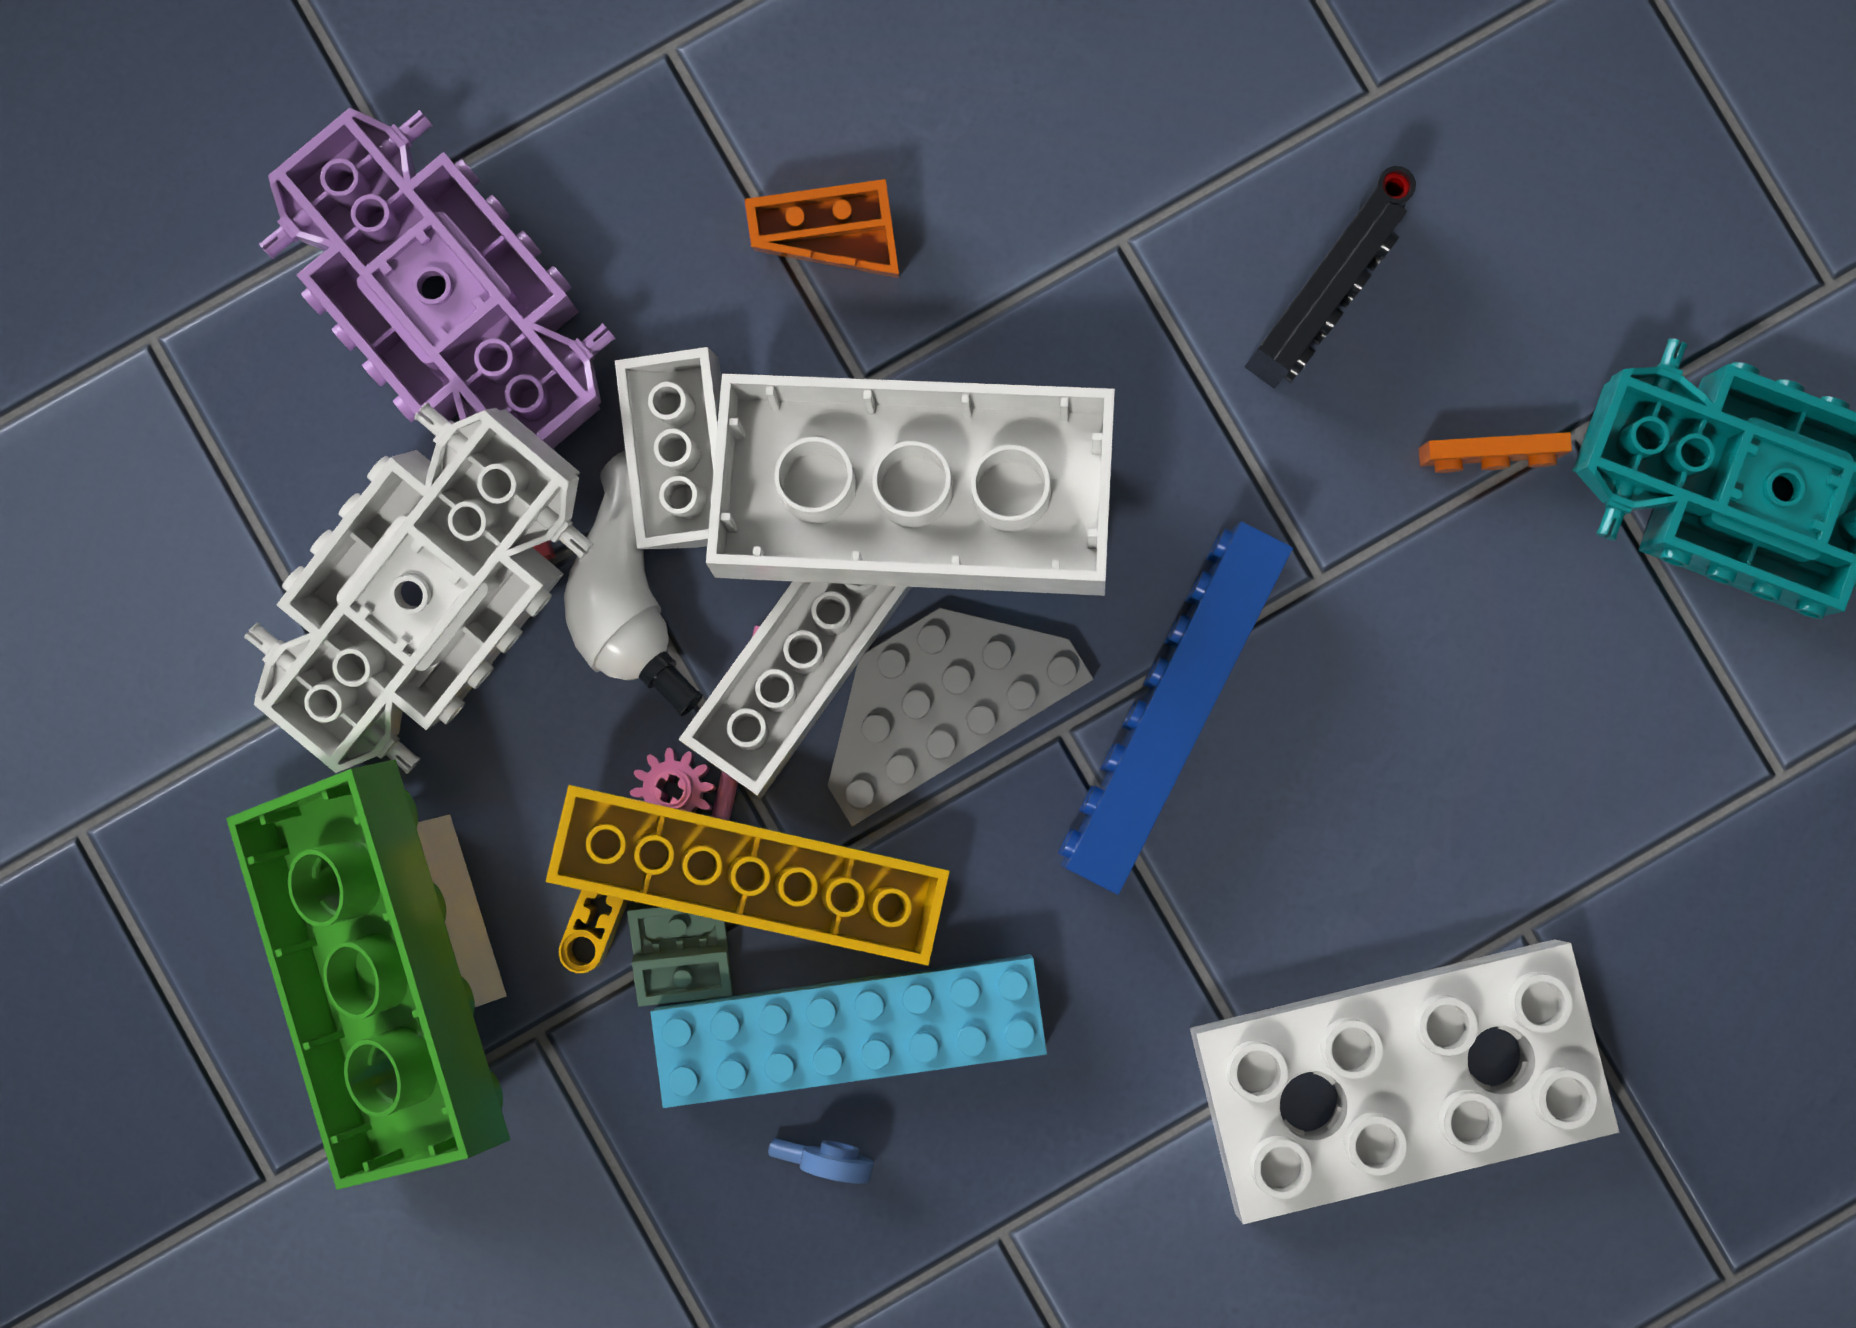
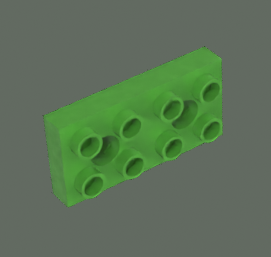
(368, 976)

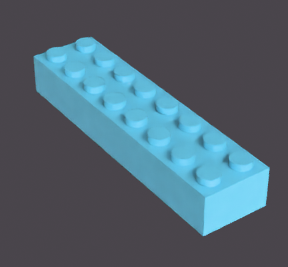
(848, 1030)

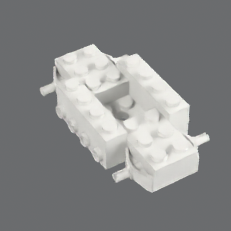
(467, 540)

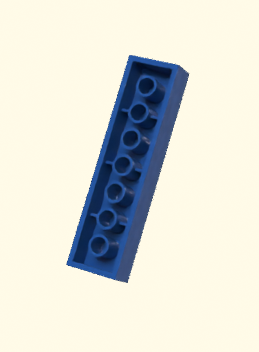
(1175, 707)

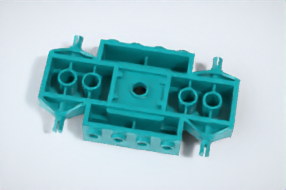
(1709, 475)

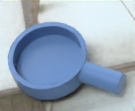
(829, 1161)

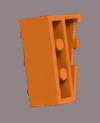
(828, 226)

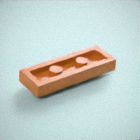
(1495, 452)

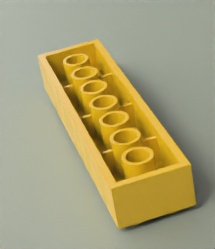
(747, 875)

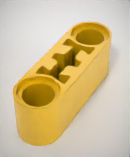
(585, 913)

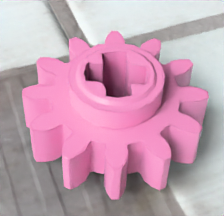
(669, 770)

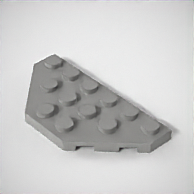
(939, 698)

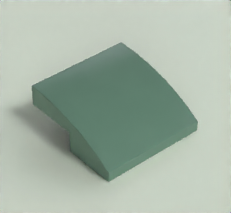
(678, 956)

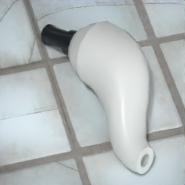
(611, 605)

